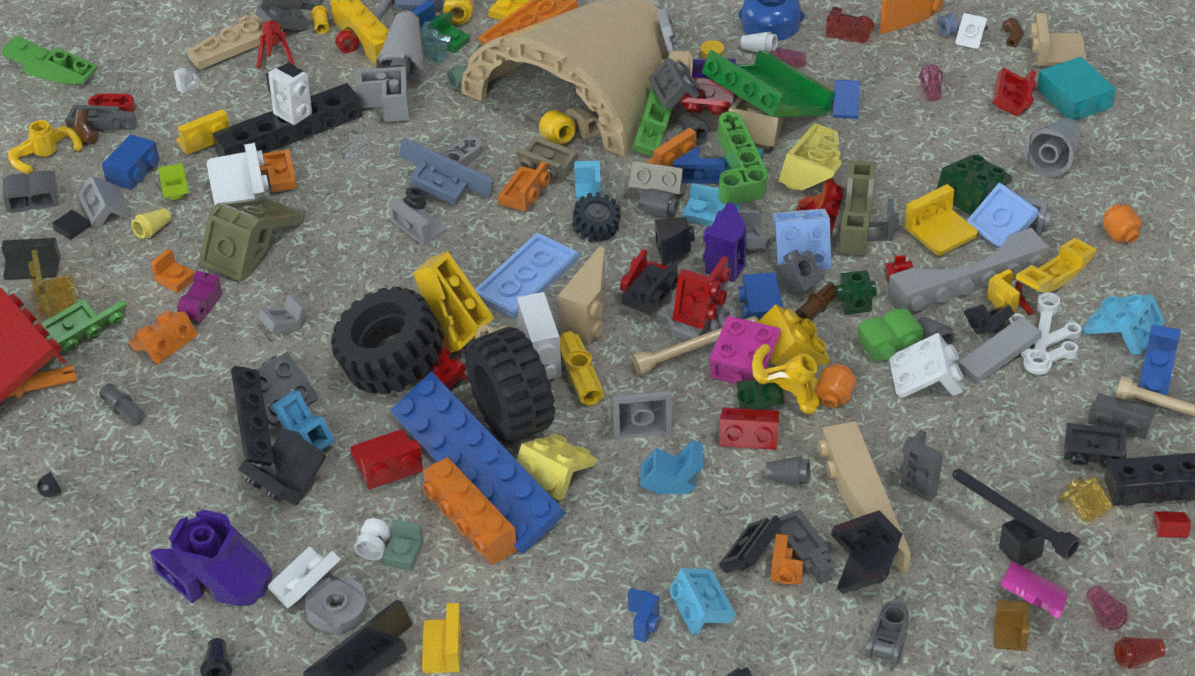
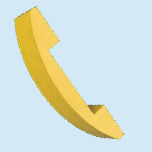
(1060, 270)

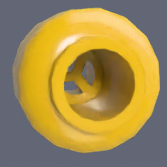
(461, 10)
(557, 127)

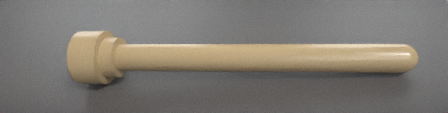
(645, 362)
(1128, 389)

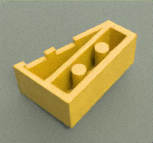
(451, 300)

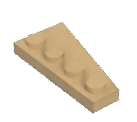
(229, 42)

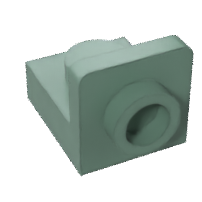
(404, 545)

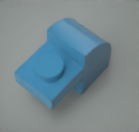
(297, 418)
(670, 473)

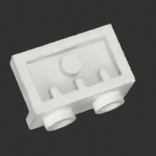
(290, 96)
(301, 575)

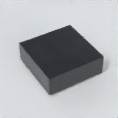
(71, 224)

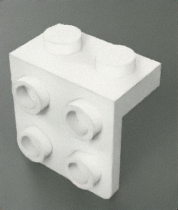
(237, 176)
(924, 365)

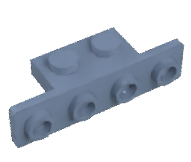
(443, 175)

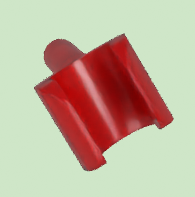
(1019, 287)

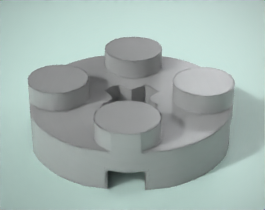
(341, 618)

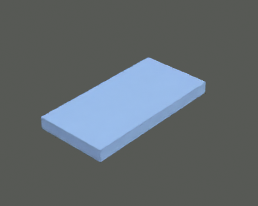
(526, 273)

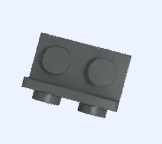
(284, 12)
(672, 82)
(1118, 413)
(920, 467)

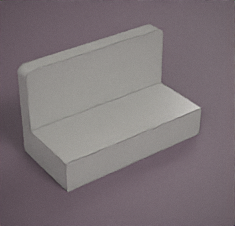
(101, 199)
(415, 222)

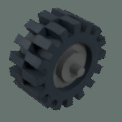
(596, 217)

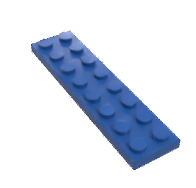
(453, 432)

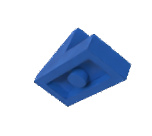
(846, 99)
(698, 169)

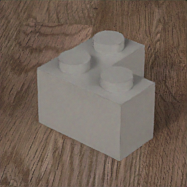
(385, 89)

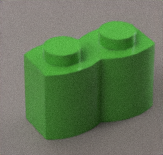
(889, 334)

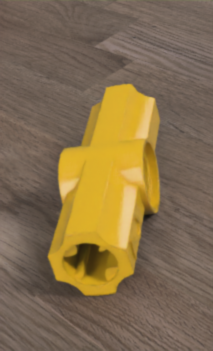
(580, 369)

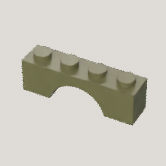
(858, 207)

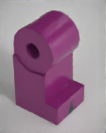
(201, 296)

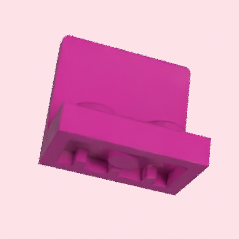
(736, 347)

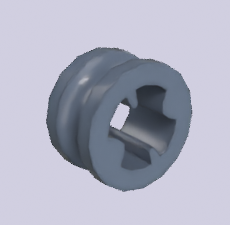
(947, 24)

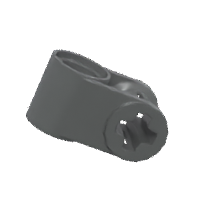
(889, 637)

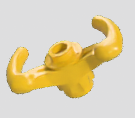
(42, 143)
(794, 376)

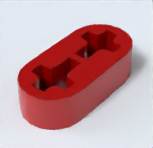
(123, 101)

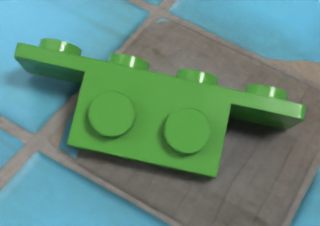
(81, 321)

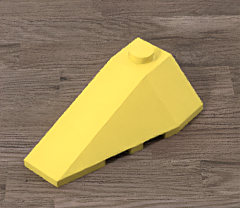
(812, 159)

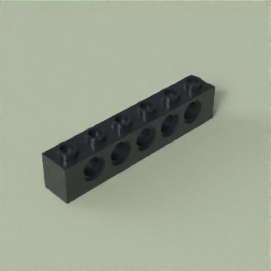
(272, 132)

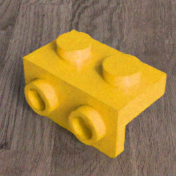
(198, 133)

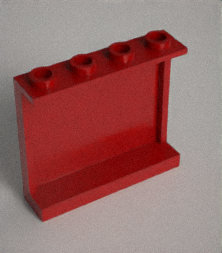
(22, 344)

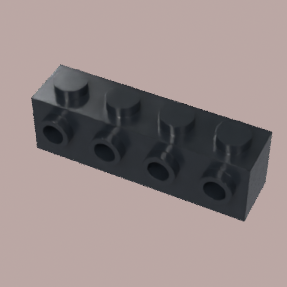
(1137, 479)

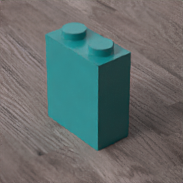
(1076, 88)

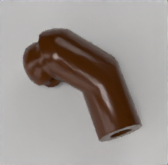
(1013, 26)
(82, 129)

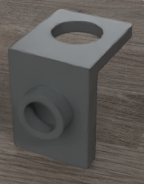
(886, 227)

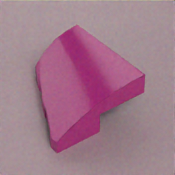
(1035, 589)

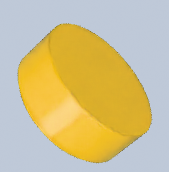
(713, 45)

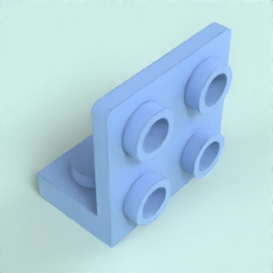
(803, 232)

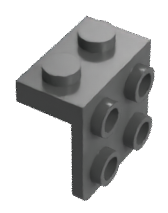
(279, 378)

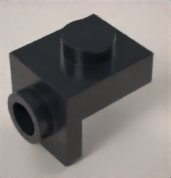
(984, 321)

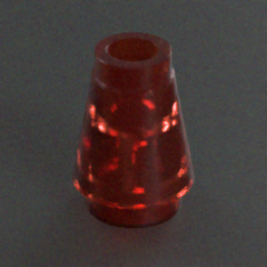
(1138, 651)

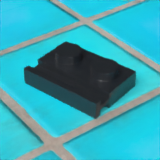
(751, 544)

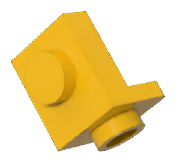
(1001, 291)

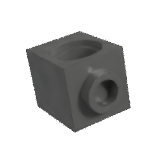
(809, 271)

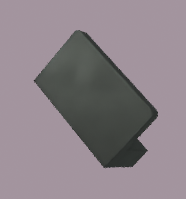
(18, 254)

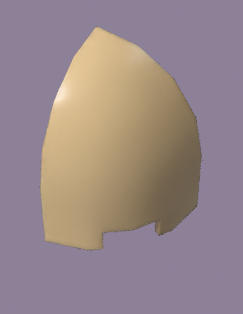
(585, 121)

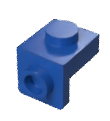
(647, 610)

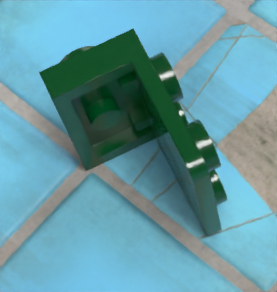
(972, 181)

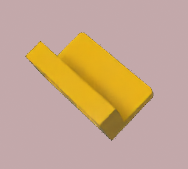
(442, 642)

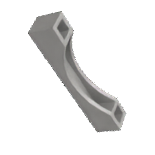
(925, 287)

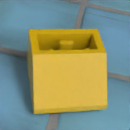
(796, 337)

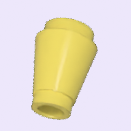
(150, 223)

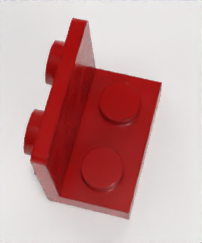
(700, 295)

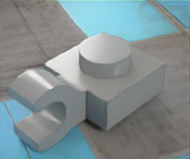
(679, 330)

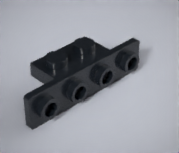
(252, 416)
(369, 647)

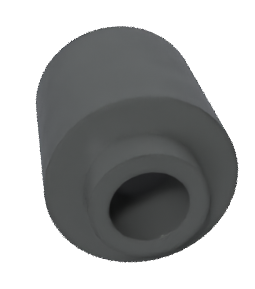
(658, 203)

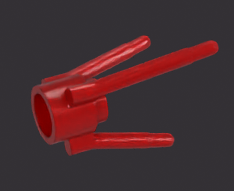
(271, 36)

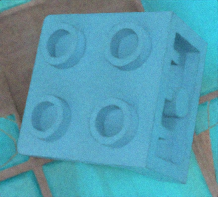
(1127, 315)

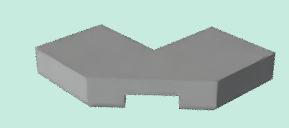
(668, 30)

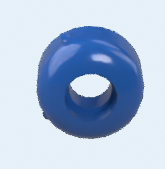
(772, 16)

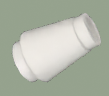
(759, 41)

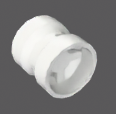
(375, 535)

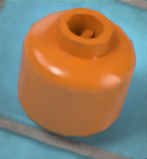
(1122, 223)
(836, 385)

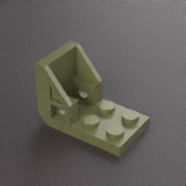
(241, 234)

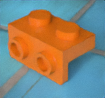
(674, 148)
(524, 187)
(164, 336)

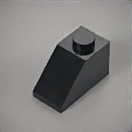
(673, 238)

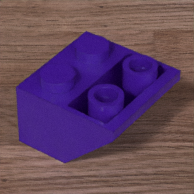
(727, 239)

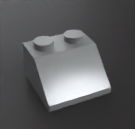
(641, 414)

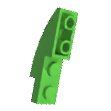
(46, 64)
(652, 125)

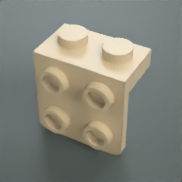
(1054, 47)

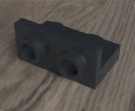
(651, 288)

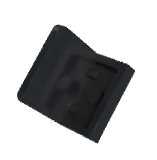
(292, 471)
(871, 549)

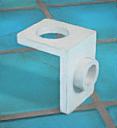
(971, 30)

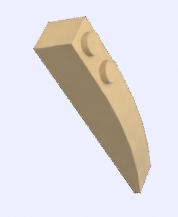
(858, 479)

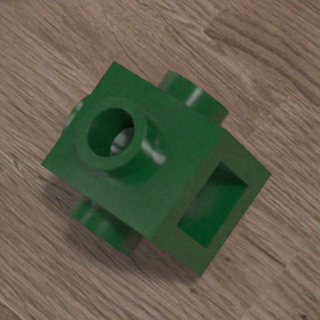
(856, 292)

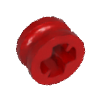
(340, 40)

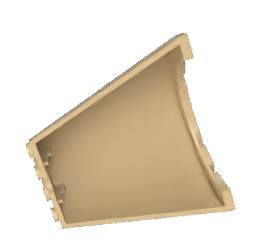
(599, 47)

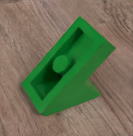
(444, 24)

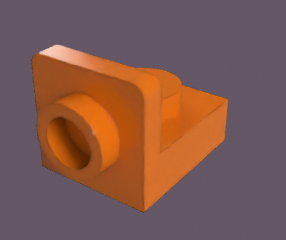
(170, 273)
(783, 567)

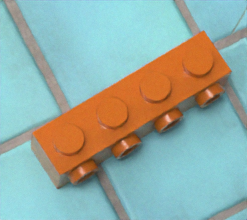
(469, 510)

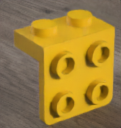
(935, 222)

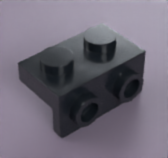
(1093, 444)

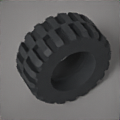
(401, 359)
(509, 384)

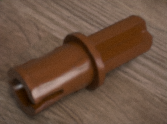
(817, 302)

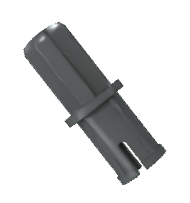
(121, 403)

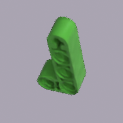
(748, 173)

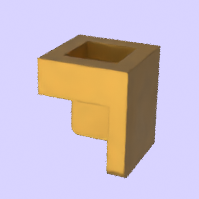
(1011, 625)

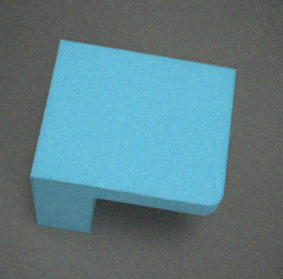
(587, 178)

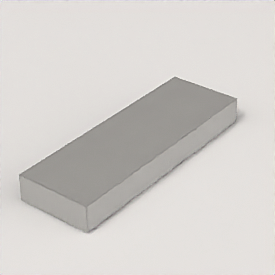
(1000, 349)

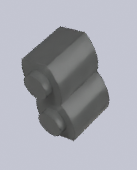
(30, 191)

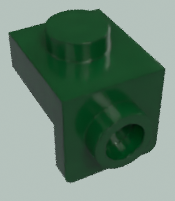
(757, 396)

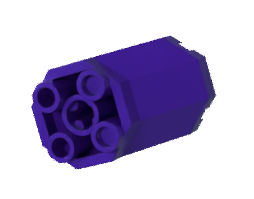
(221, 558)

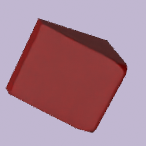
(1172, 524)

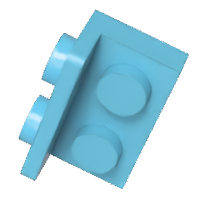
(703, 205)
(700, 599)

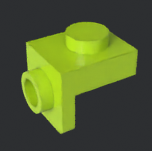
(173, 181)

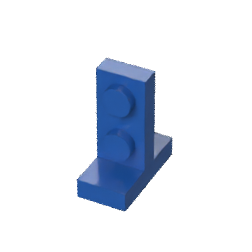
(1159, 359)

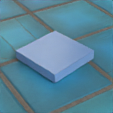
(1002, 215)

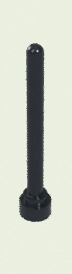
(1064, 543)

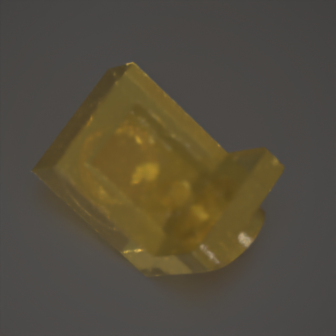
(1087, 498)

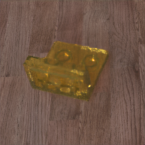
(55, 293)

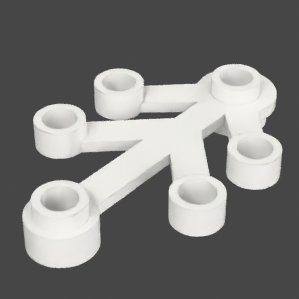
(1039, 360)

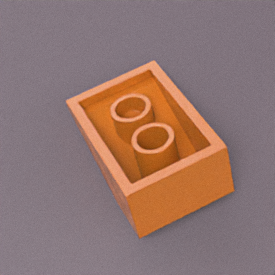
(902, 13)

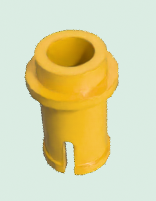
(320, 17)

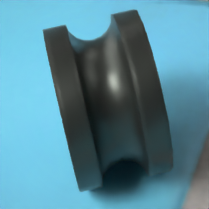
(415, 198)

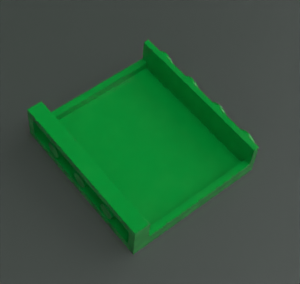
(771, 85)

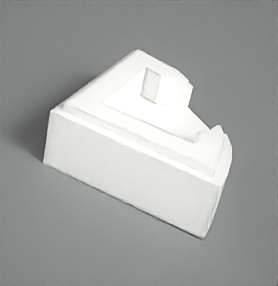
(185, 79)

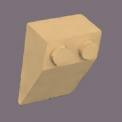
(760, 125)
(584, 299)

